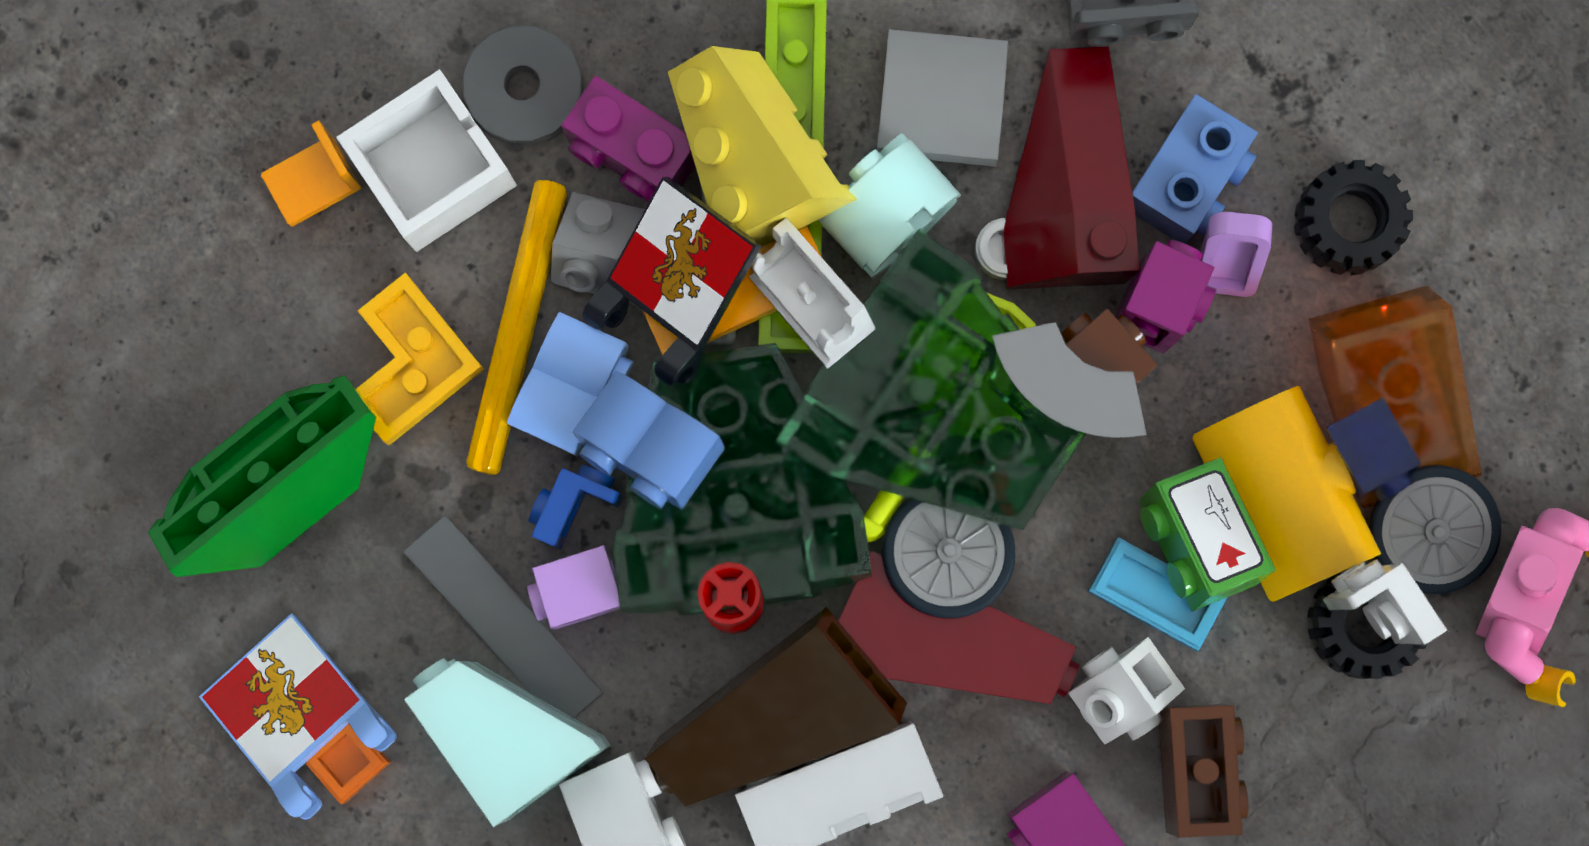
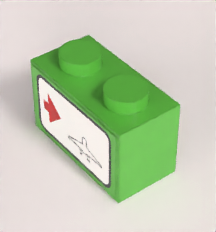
(1204, 535)

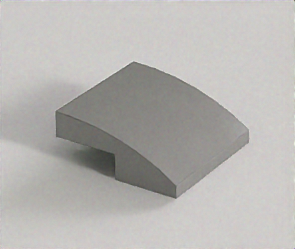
(944, 95)

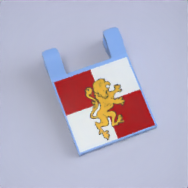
(286, 706)

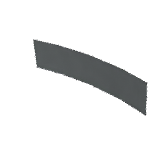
(501, 618)

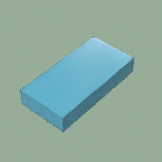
(1141, 589)

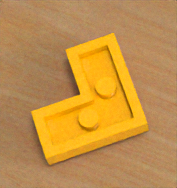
(427, 362)

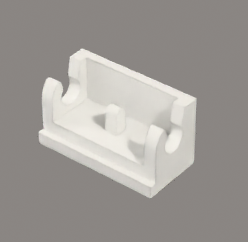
(810, 295)

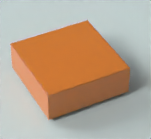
(346, 764)

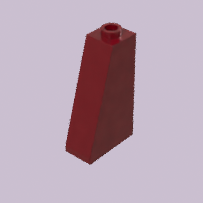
(969, 654)

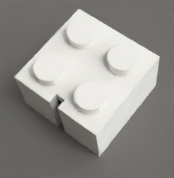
(424, 161)

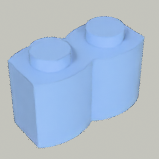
(566, 381)

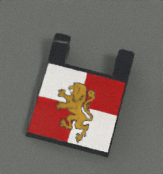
(678, 270)

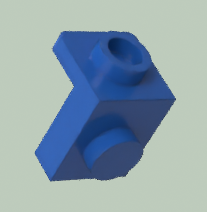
(557, 509)

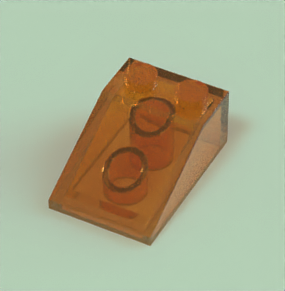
(1412, 359)

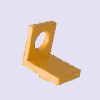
(311, 179)

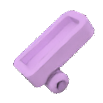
(1238, 250)

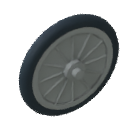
(1438, 528)
(946, 559)

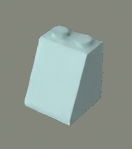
(499, 736)

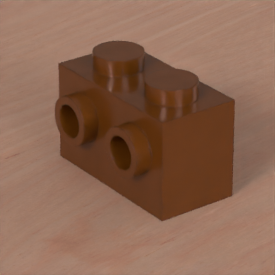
(1109, 344)
(1202, 771)

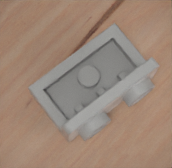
(590, 241)

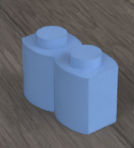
(648, 441)

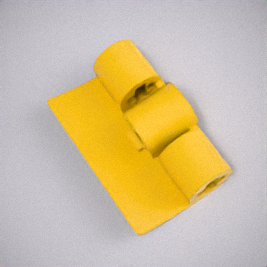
(1292, 490)

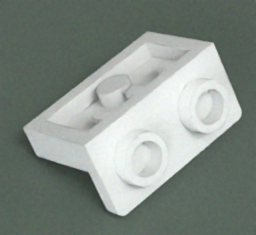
(1394, 600)

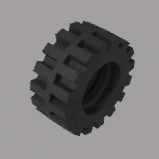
(1383, 197)

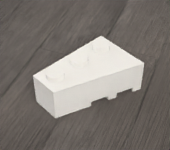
(840, 791)
(618, 806)

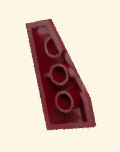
(1072, 188)

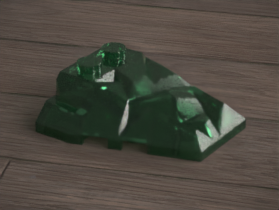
(929, 402)
(752, 506)

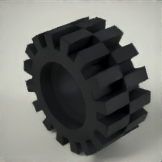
(1346, 654)

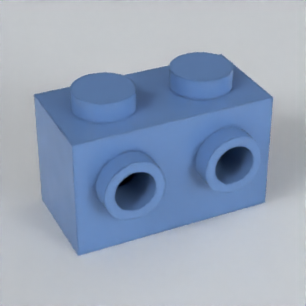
(1192, 169)

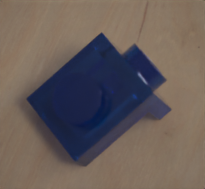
(1374, 450)

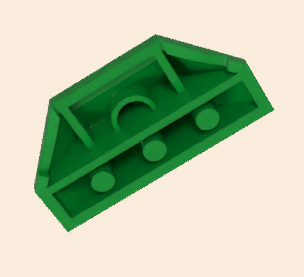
(267, 481)

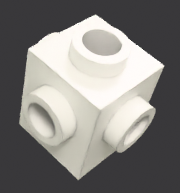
(1126, 691)

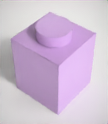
(575, 588)

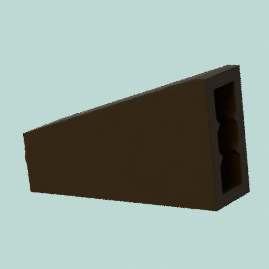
(782, 711)

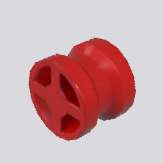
(723, 588)

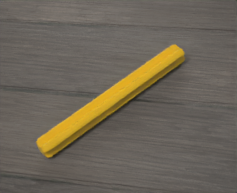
(516, 327)

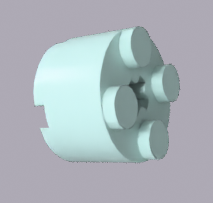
(895, 198)

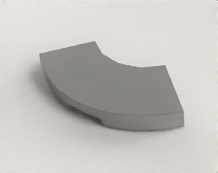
(1067, 387)

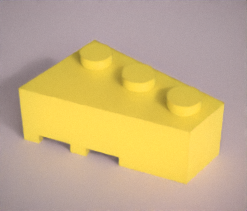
(750, 146)

